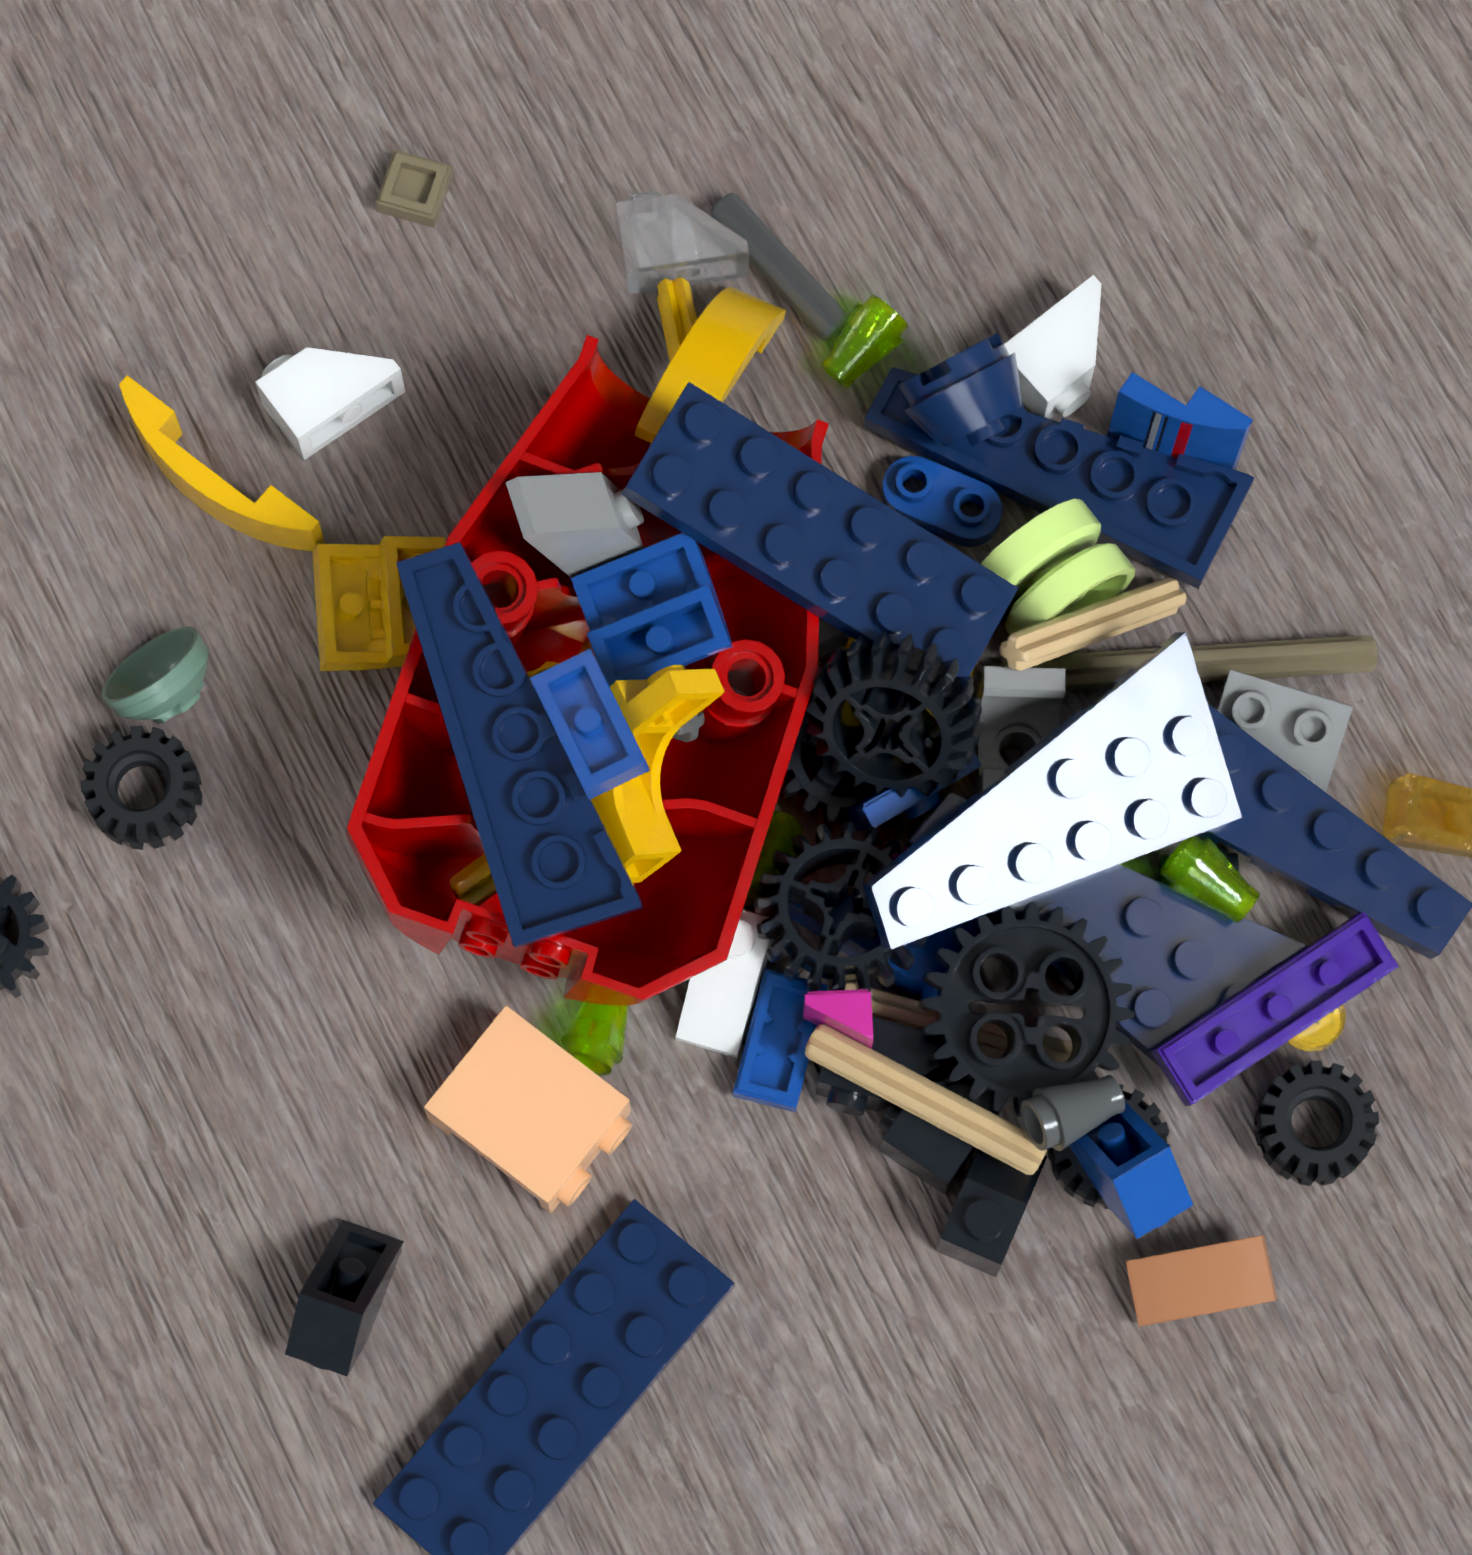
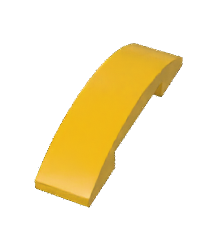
(713, 353)
(269, 519)

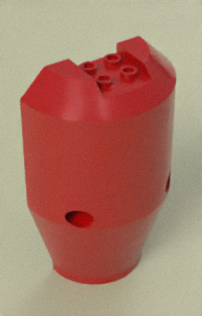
(717, 791)

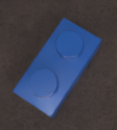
(589, 724)

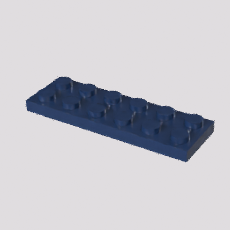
(814, 533)
(556, 1390)

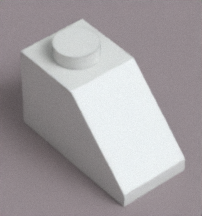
(1059, 353)
(326, 394)
(723, 997)

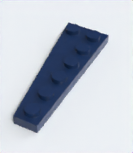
(1328, 849)

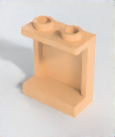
(531, 1110)

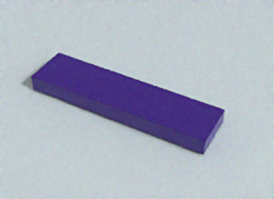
(1274, 1009)

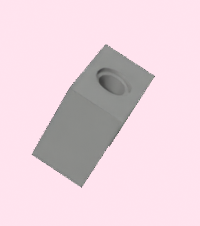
(1017, 712)

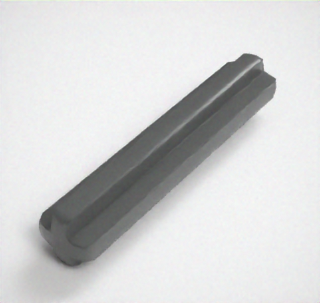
(782, 268)

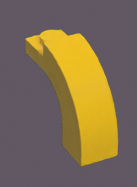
(635, 809)

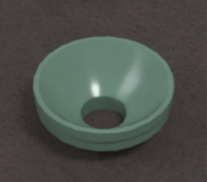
(159, 677)

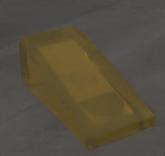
(1429, 815)

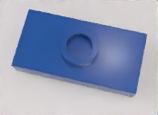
(880, 808)
(775, 1046)

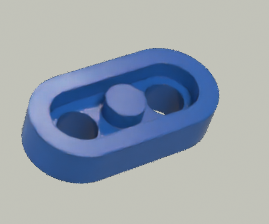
(939, 503)

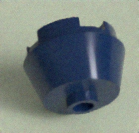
(965, 393)

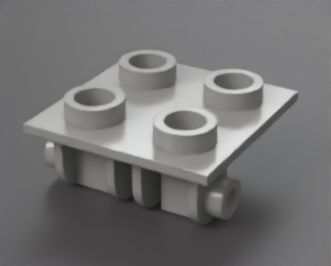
(1289, 722)

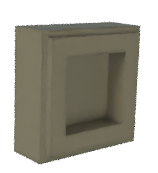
(414, 188)

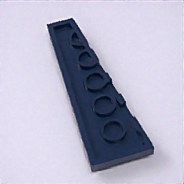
(1147, 502)
(530, 810)

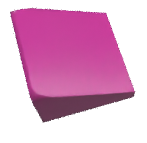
(842, 1010)

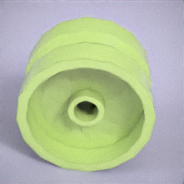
(1058, 565)

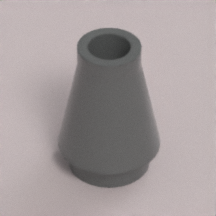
(1067, 1112)

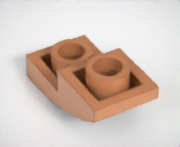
(1201, 1280)

